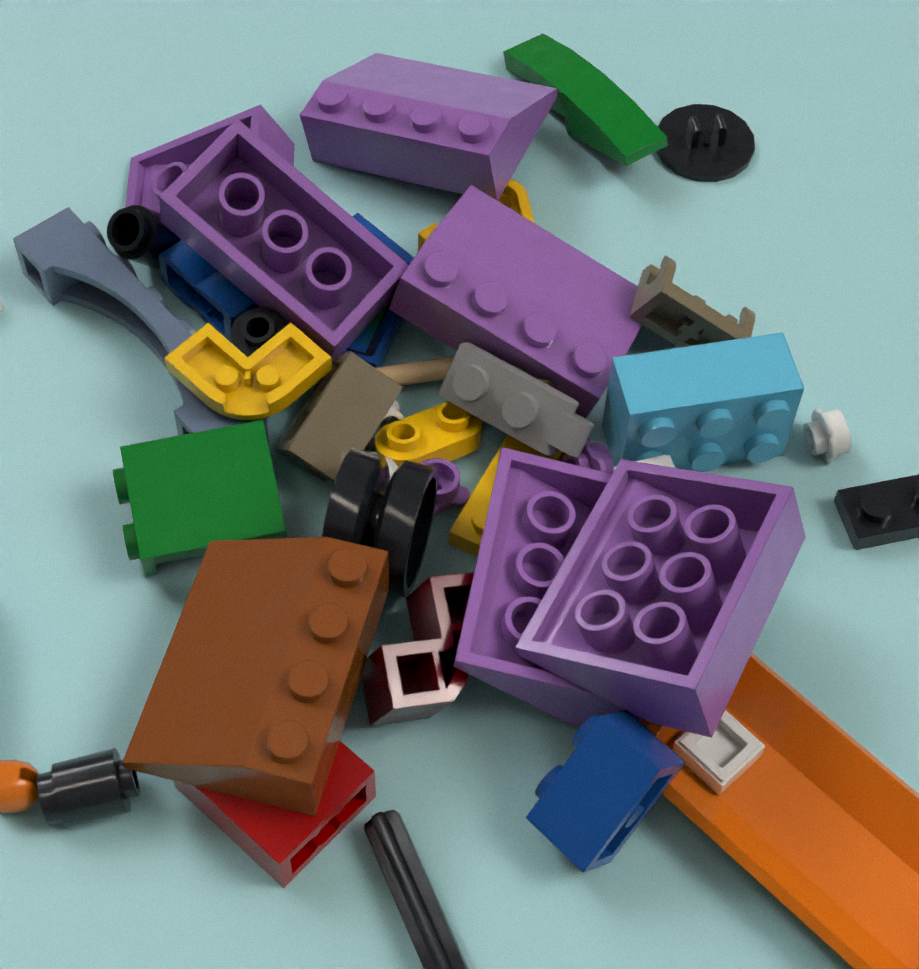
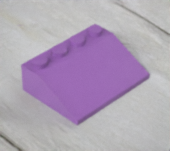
(425, 123)
(519, 297)
(526, 536)
(667, 591)

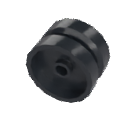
(384, 512)

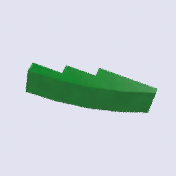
(589, 101)

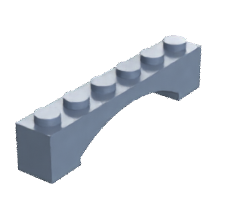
(75, 266)

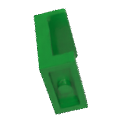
(198, 492)

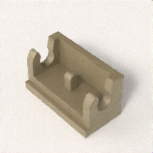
(679, 315)
(338, 416)

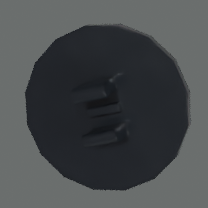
(706, 143)

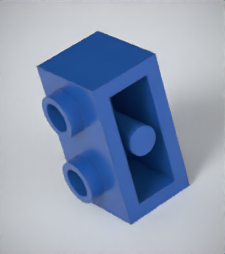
(603, 788)

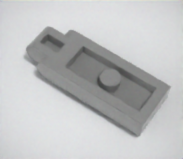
(515, 402)

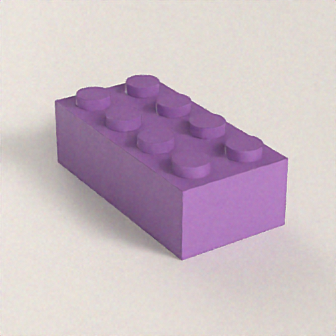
(281, 239)

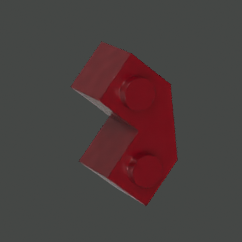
(419, 676)

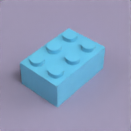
(703, 403)

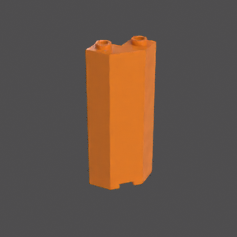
(815, 823)

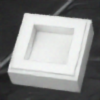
(723, 756)

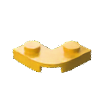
(253, 384)

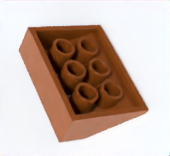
(263, 669)

